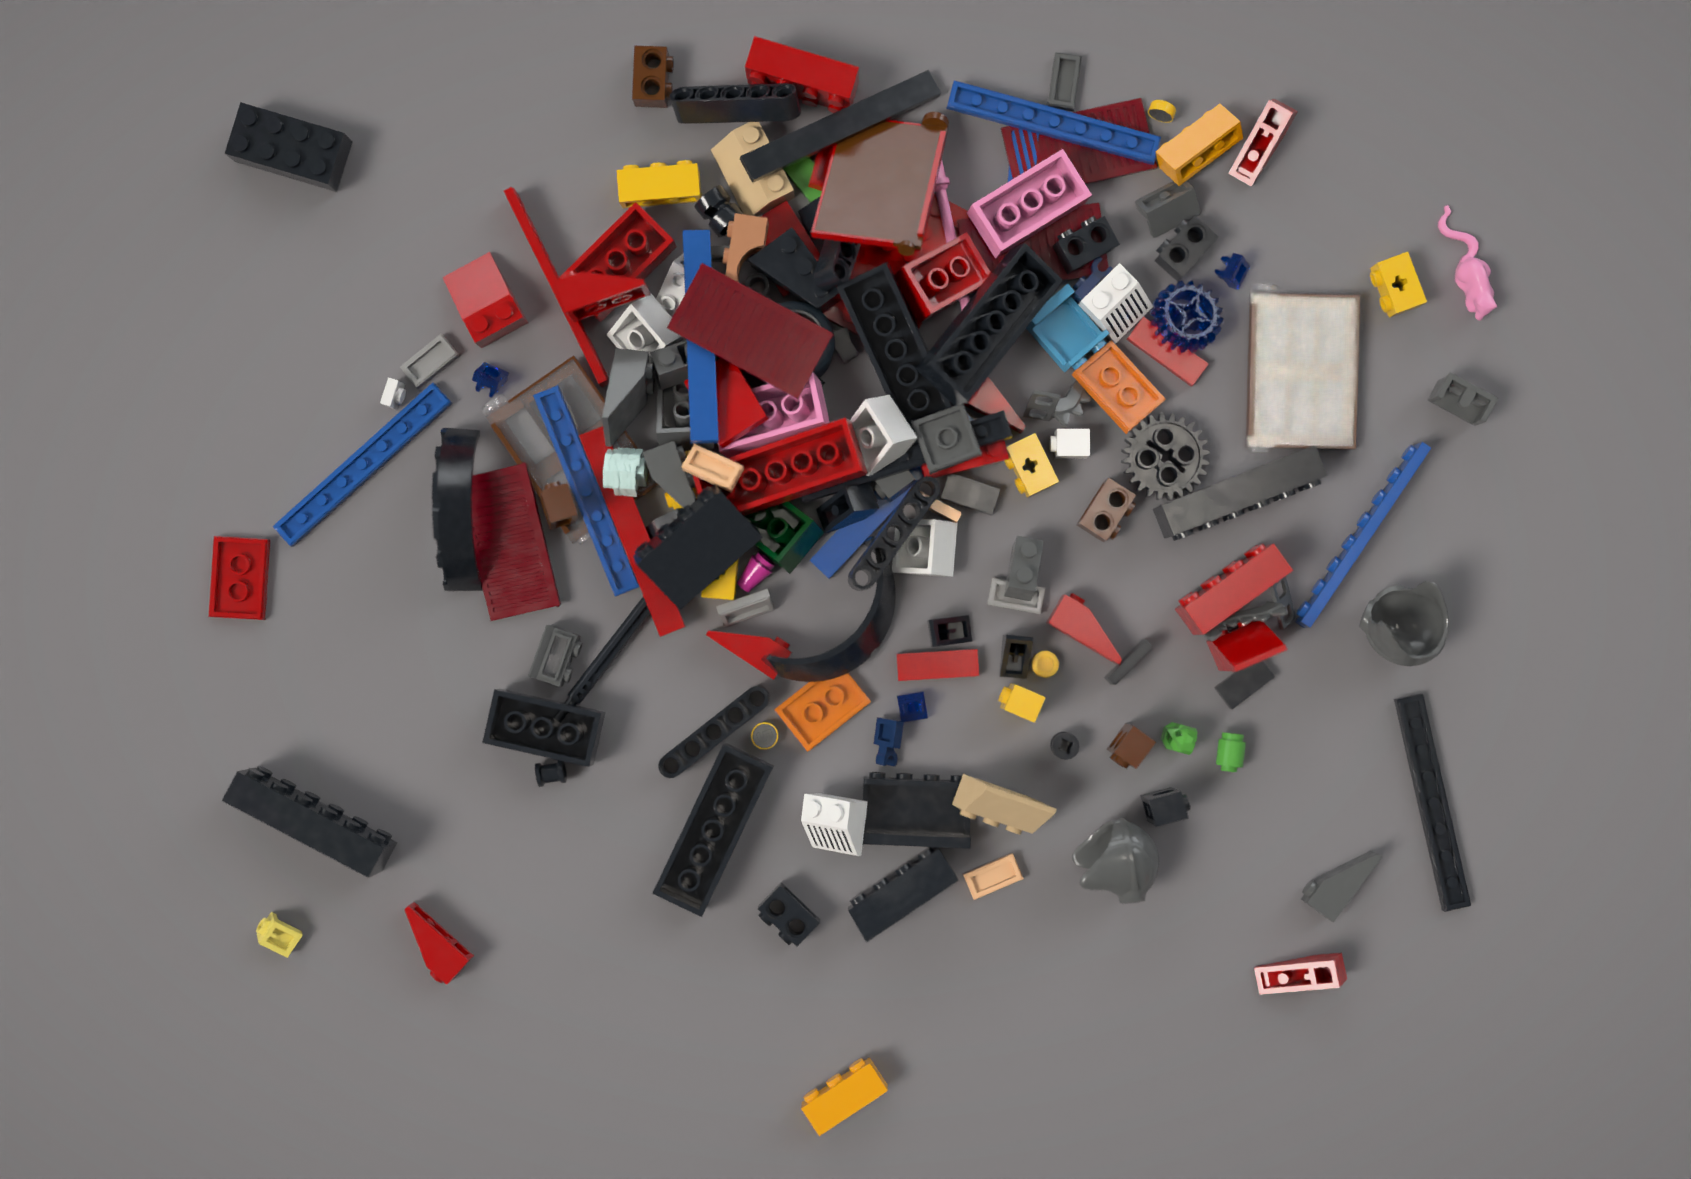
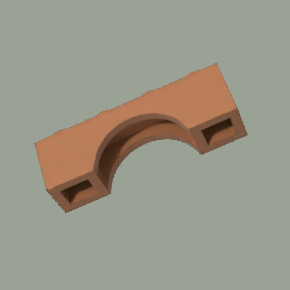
(747, 238)

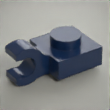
(1086, 285)
(888, 736)

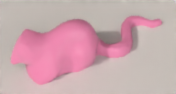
(1471, 272)

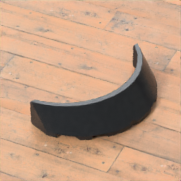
(453, 509)
(856, 648)

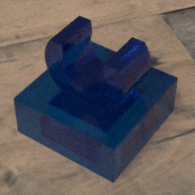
(1235, 271)
(489, 376)
(912, 706)

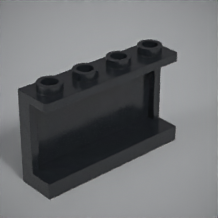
(696, 546)
(914, 811)

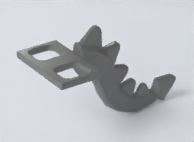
(1059, 407)
(1261, 613)

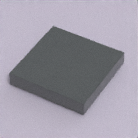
(946, 438)

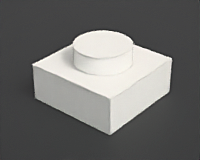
(393, 393)

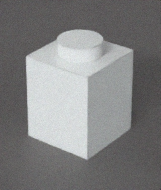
(1070, 443)

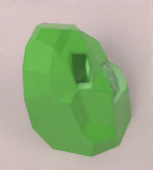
(1179, 738)

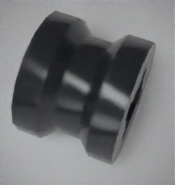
(1062, 741)

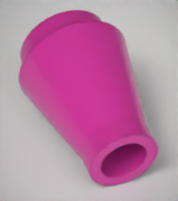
(757, 570)

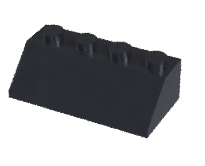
(902, 893)

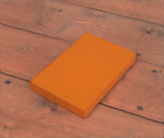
(1118, 387)
(821, 708)

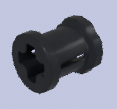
(550, 773)

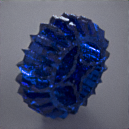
(1205, 320)

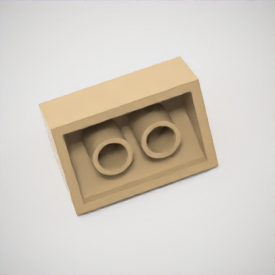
(751, 197)
(1000, 806)

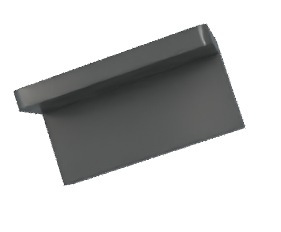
(1168, 207)

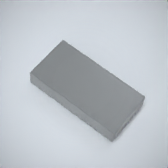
(429, 361)
(997, 598)
(745, 607)

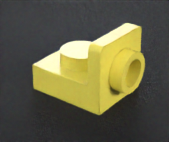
(277, 935)

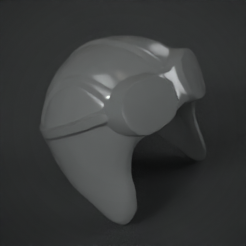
(1407, 623)
(1119, 861)

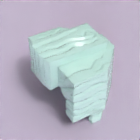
(624, 471)

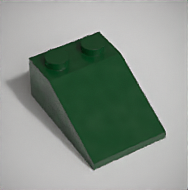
(785, 533)

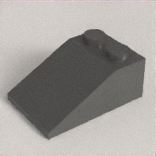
(626, 392)
(673, 417)

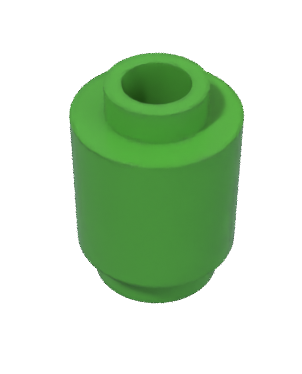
(1230, 751)

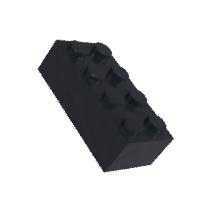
(288, 147)
(528, 726)

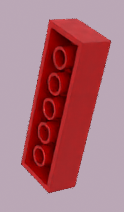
(795, 467)

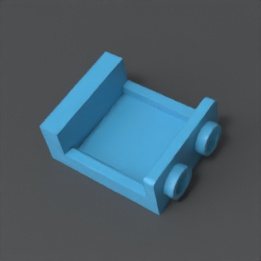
(1066, 330)

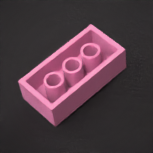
(1029, 203)
(785, 414)

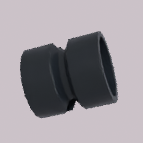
(717, 208)

